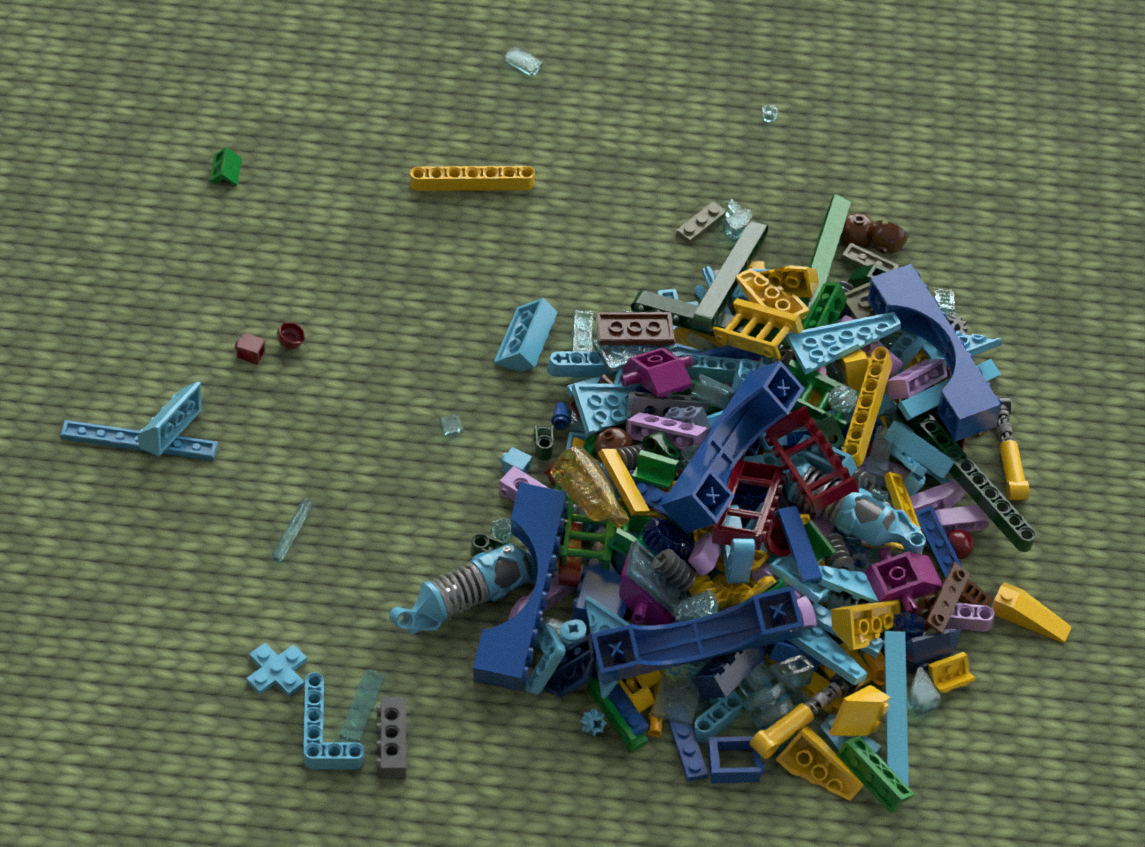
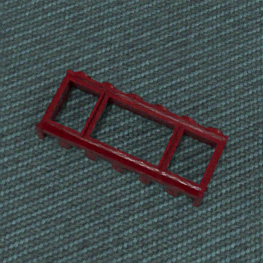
(791, 423)
(753, 474)

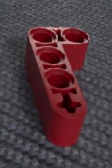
(571, 572)

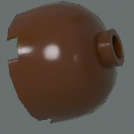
(857, 230)
(888, 237)
(611, 439)

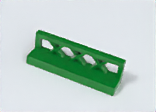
(615, 719)
(873, 775)

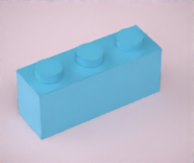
(816, 458)

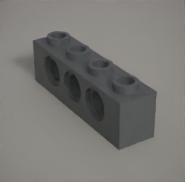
(639, 401)
(392, 766)

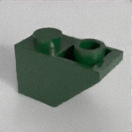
(863, 274)

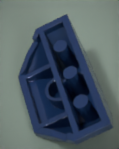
(930, 649)
(574, 668)

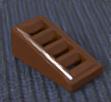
(974, 590)

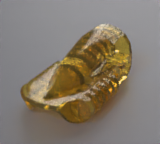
(588, 486)

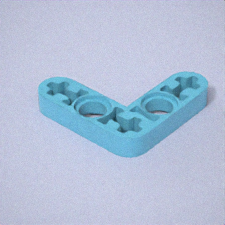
(553, 654)

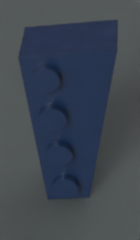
(726, 672)

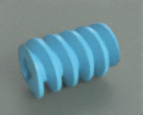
(572, 632)

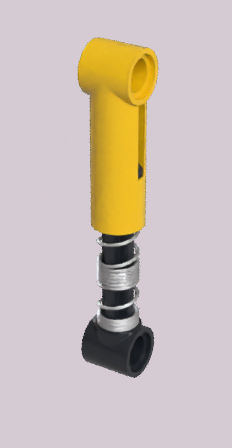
(1016, 485)
(767, 741)

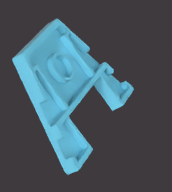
(914, 465)

